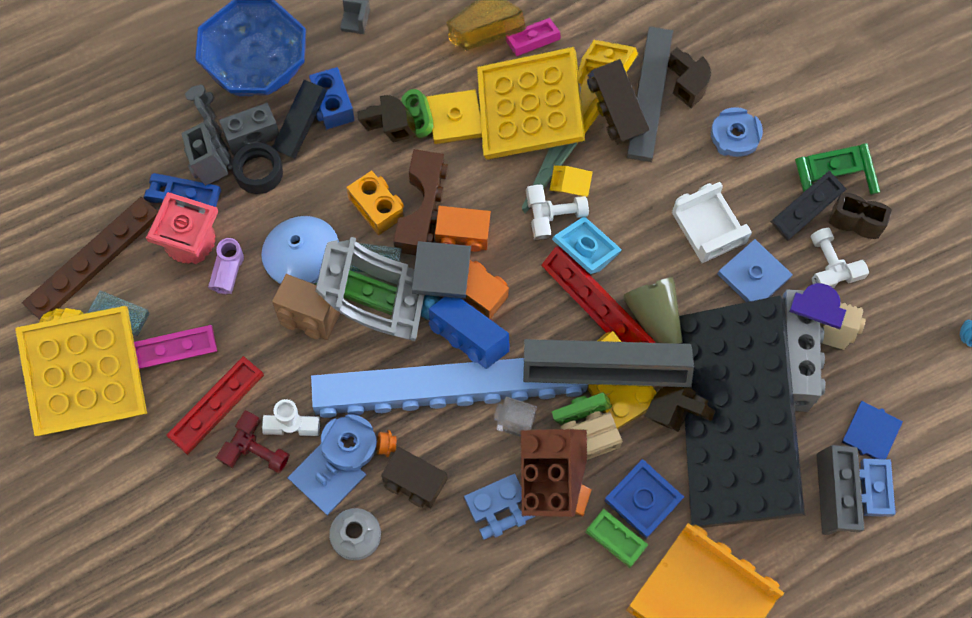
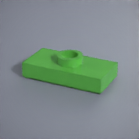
(581, 408)
(616, 538)

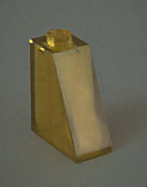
(485, 23)

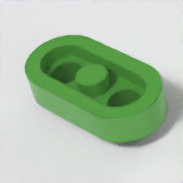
(420, 113)

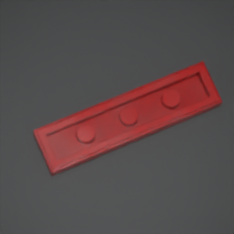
(215, 405)

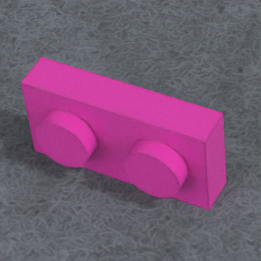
(534, 37)

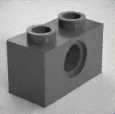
(249, 127)

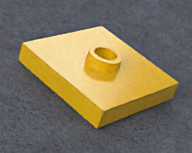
(455, 116)

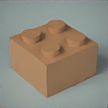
(303, 308)

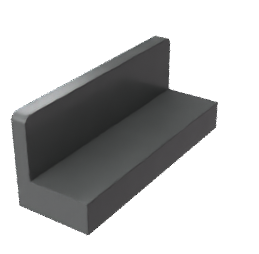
(840, 489)

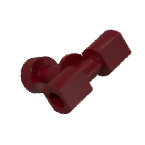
(245, 442)

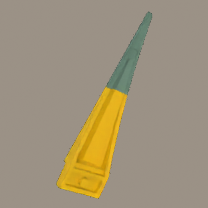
(597, 55)

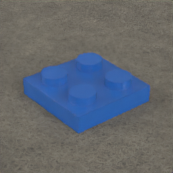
(644, 498)

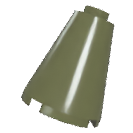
(657, 310)

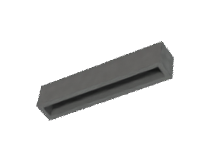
(608, 363)

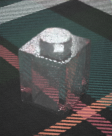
(514, 416)

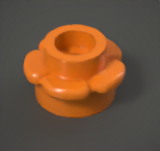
(386, 443)

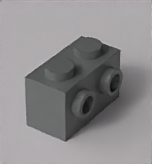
(202, 154)

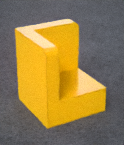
(570, 180)

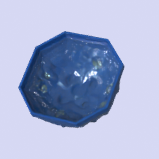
(251, 47)

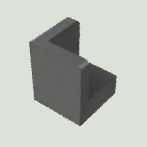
(355, 16)

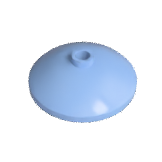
(299, 259)

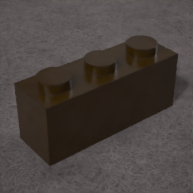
(617, 102)

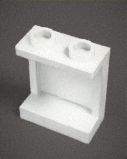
(709, 222)

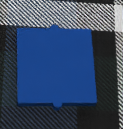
(872, 431)

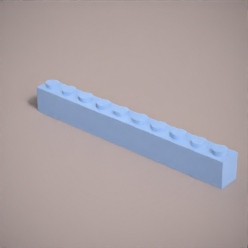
(430, 387)

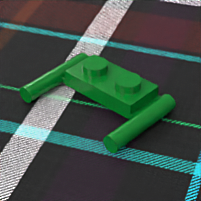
(840, 163)

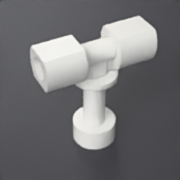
(544, 210)
(837, 269)
(288, 420)

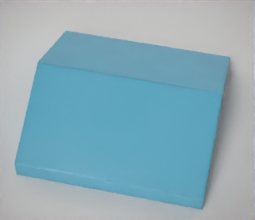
(587, 245)

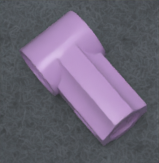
(226, 268)

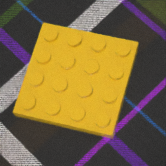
(530, 103)
(81, 371)

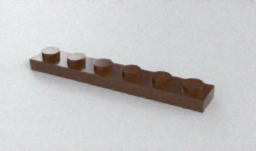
(91, 258)

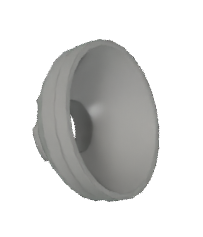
(355, 548)

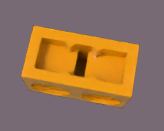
(371, 204)

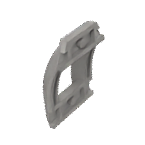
(333, 280)

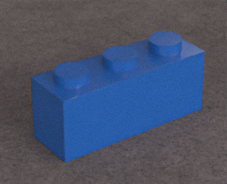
(469, 330)

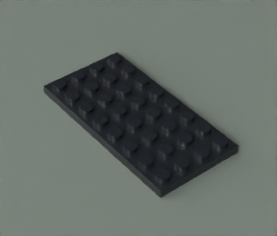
(748, 455)

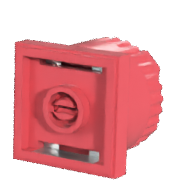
(184, 228)

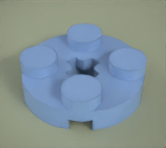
(736, 145)
(343, 428)

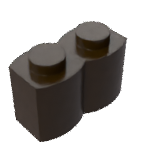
(857, 215)

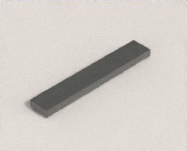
(651, 90)

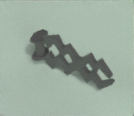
(202, 102)

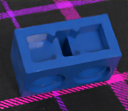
(335, 98)

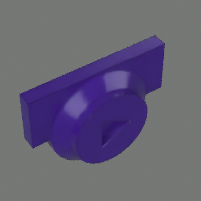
(820, 304)

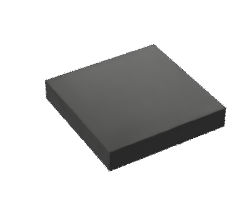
(441, 269)

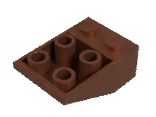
(552, 471)

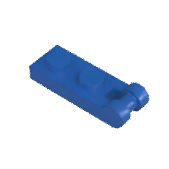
(186, 188)

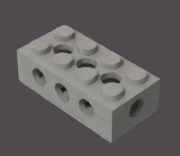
(805, 356)

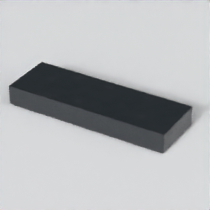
(299, 119)
(808, 205)

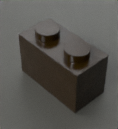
(413, 478)

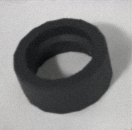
(252, 151)

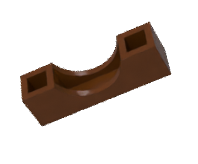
(426, 175)

